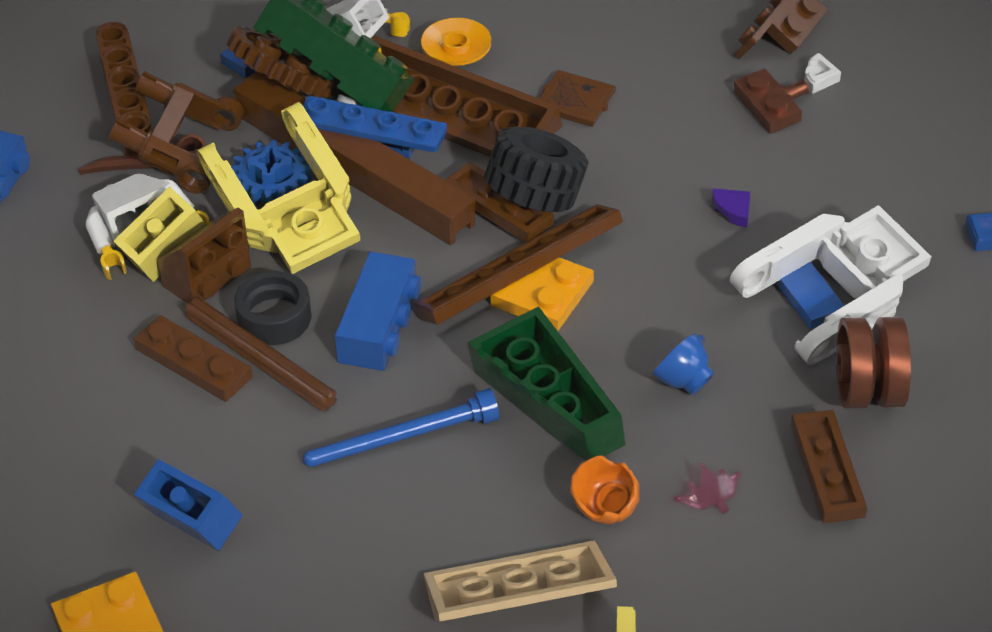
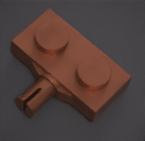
(770, 100)

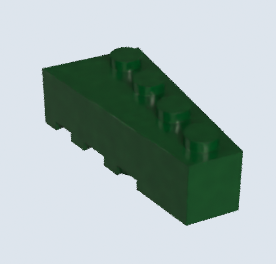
(337, 51)

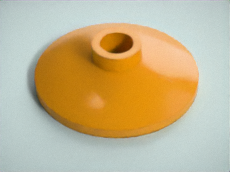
(456, 41)

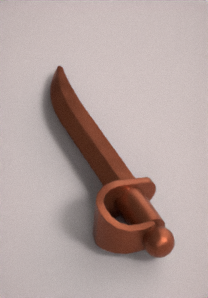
(187, 142)

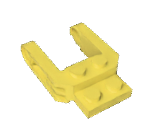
(304, 222)

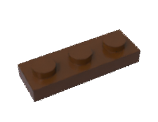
(515, 219)
(193, 358)
(828, 466)

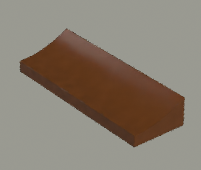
(465, 101)

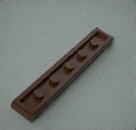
(516, 264)

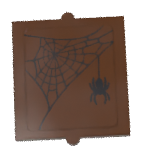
(578, 97)

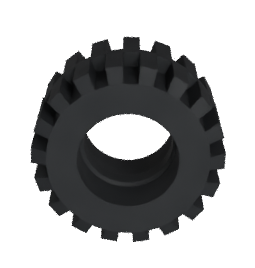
(536, 169)

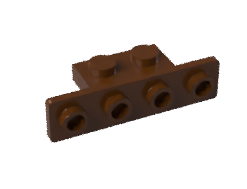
(786, 23)

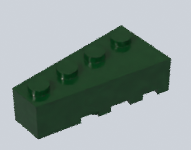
(549, 383)

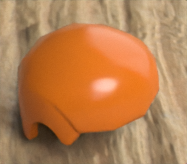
(605, 490)

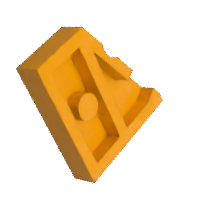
(552, 287)
(109, 607)

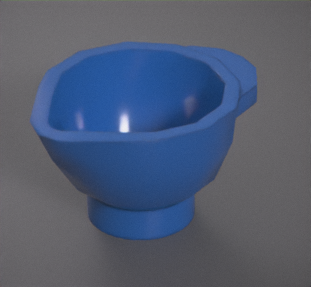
(686, 366)

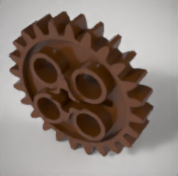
(264, 56)

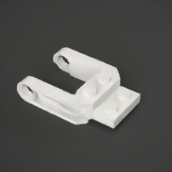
(863, 255)

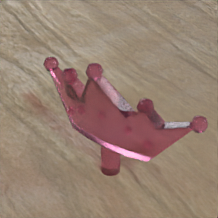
(711, 490)

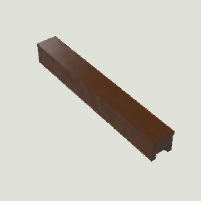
(368, 164)

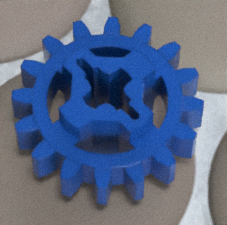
(271, 171)

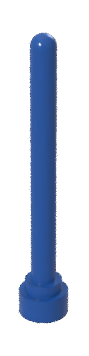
(480, 407)

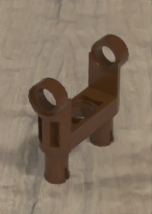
(156, 146)

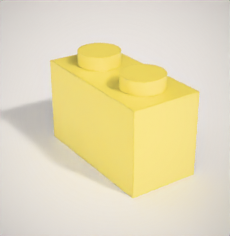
(158, 231)

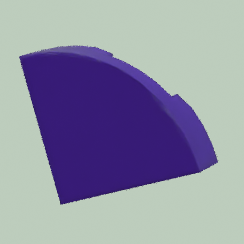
(732, 204)

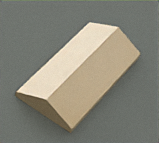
(518, 580)

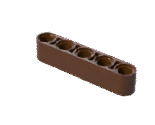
(122, 77)

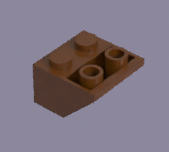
(207, 258)

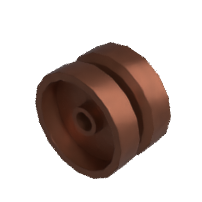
(873, 362)

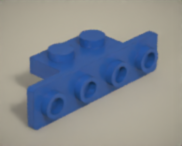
(392, 129)

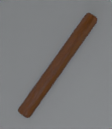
(261, 354)

